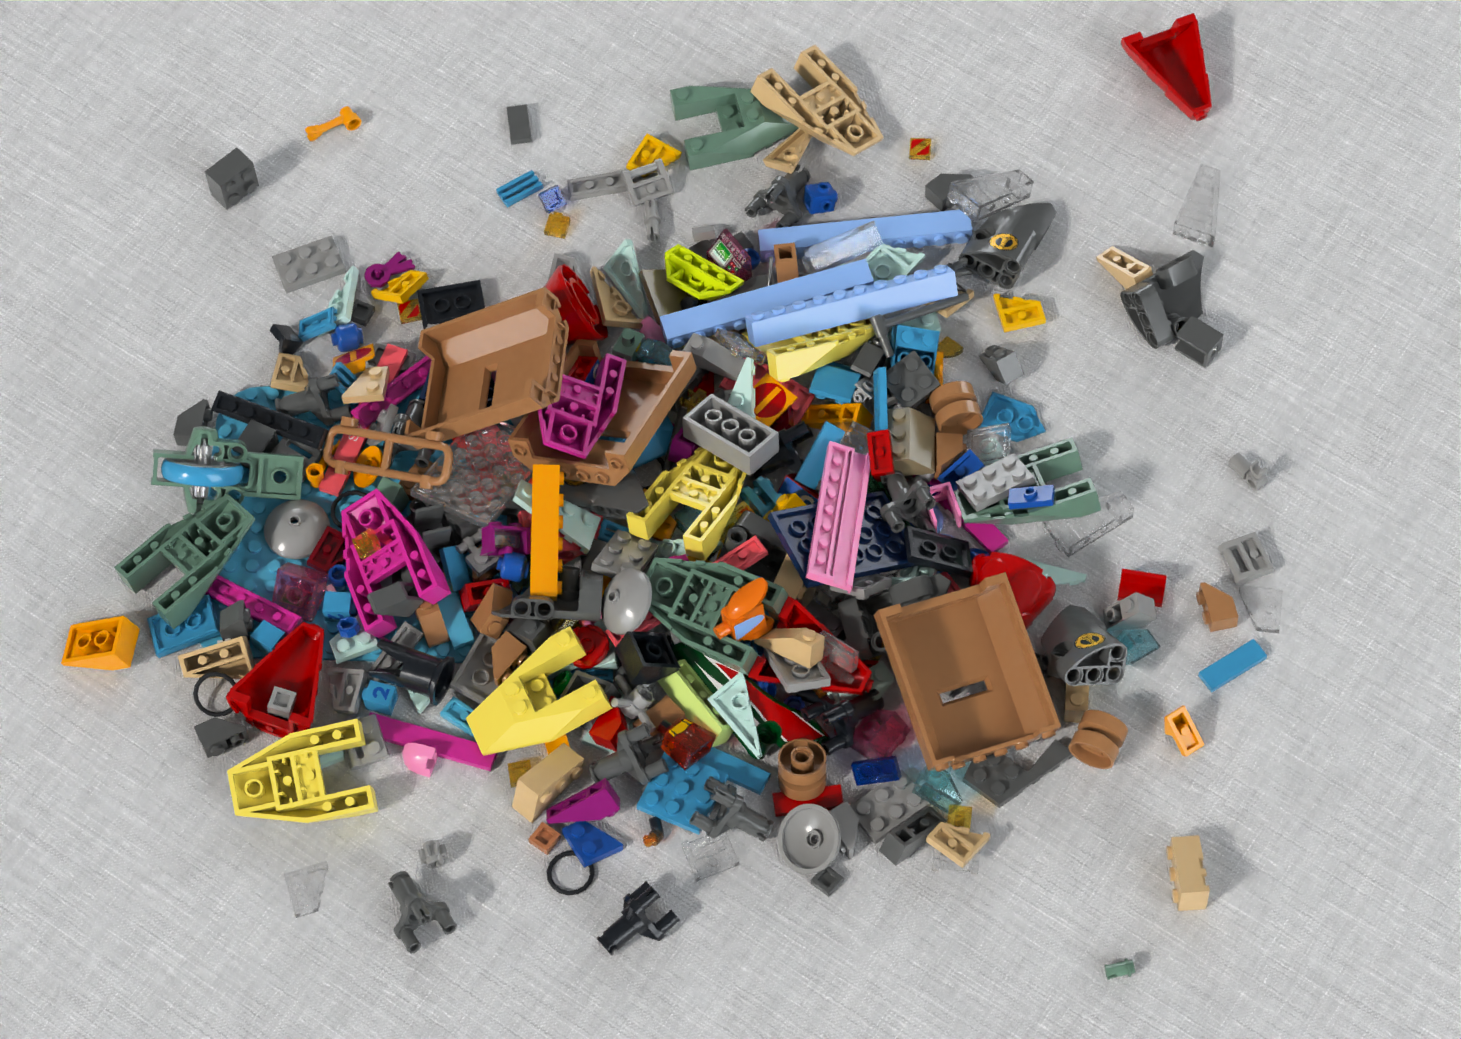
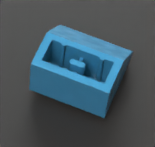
(923, 341)
(835, 382)

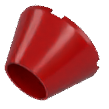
(576, 306)

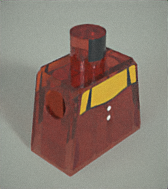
(685, 741)

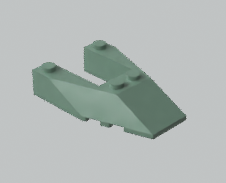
(742, 119)
(1045, 465)
(197, 547)
(689, 603)

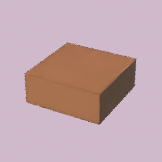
(544, 838)

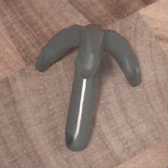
(960, 271)

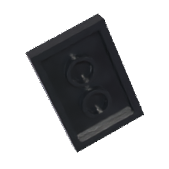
(450, 302)
(938, 551)

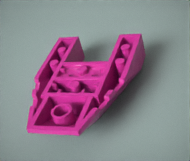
(583, 409)
(400, 547)

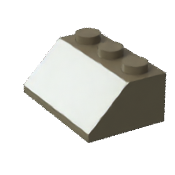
(912, 441)

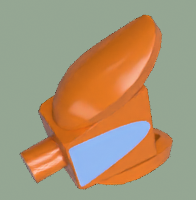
(745, 613)

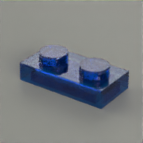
(876, 770)

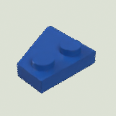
(590, 842)

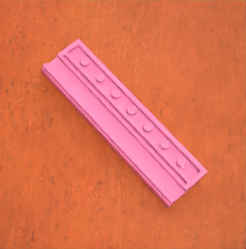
(839, 517)

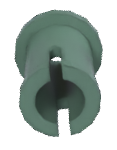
(1119, 969)

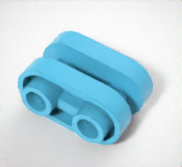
(764, 488)

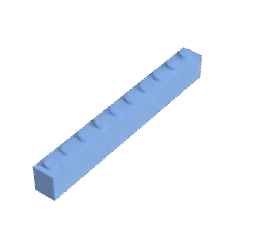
(896, 231)
(851, 305)
(731, 311)

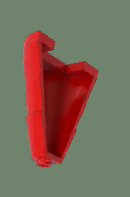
(1175, 64)
(1029, 585)
(797, 616)
(290, 666)

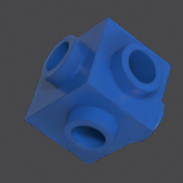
(820, 198)

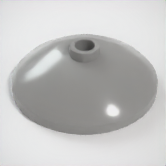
(296, 539)
(626, 601)
(798, 838)

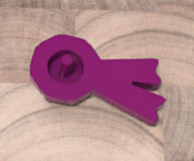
(379, 274)

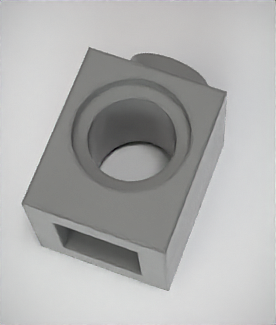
(281, 703)

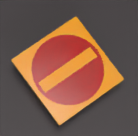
(356, 359)
(771, 400)

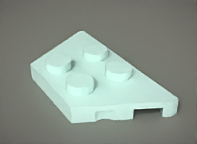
(889, 262)

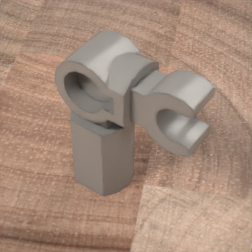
(1252, 472)

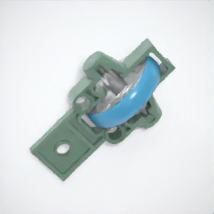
(224, 471)

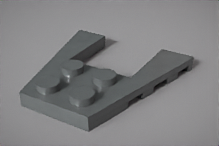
(1003, 779)

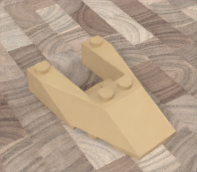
(828, 111)

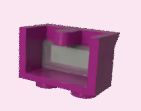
(500, 539)

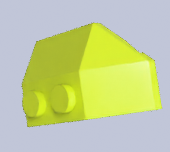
(698, 275)

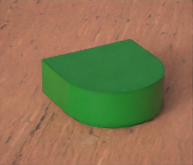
(561, 681)

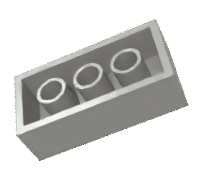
(730, 434)

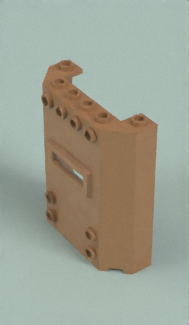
(515, 338)
(643, 404)
(958, 643)

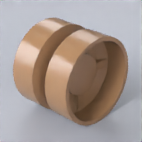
(955, 407)
(1098, 739)
(802, 769)

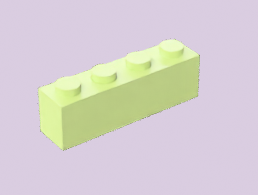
(691, 696)

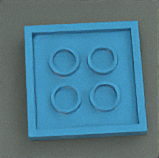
(680, 793)

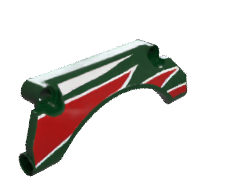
(774, 720)

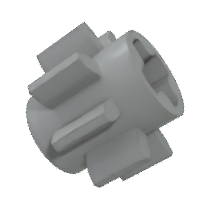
(433, 854)

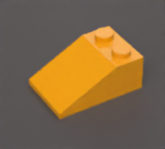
(101, 644)

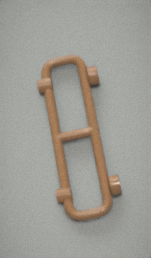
(433, 440)

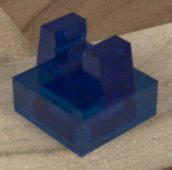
(552, 199)

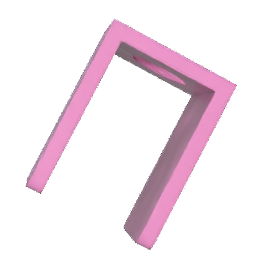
(946, 493)

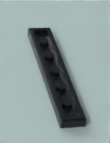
(285, 425)

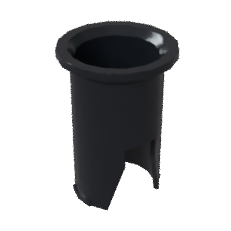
(419, 673)

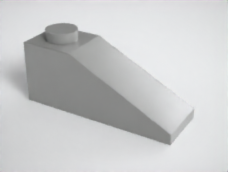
(714, 357)

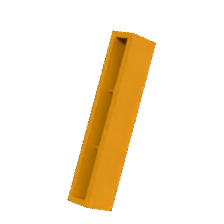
(545, 530)

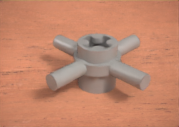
(635, 701)

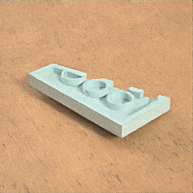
(578, 524)

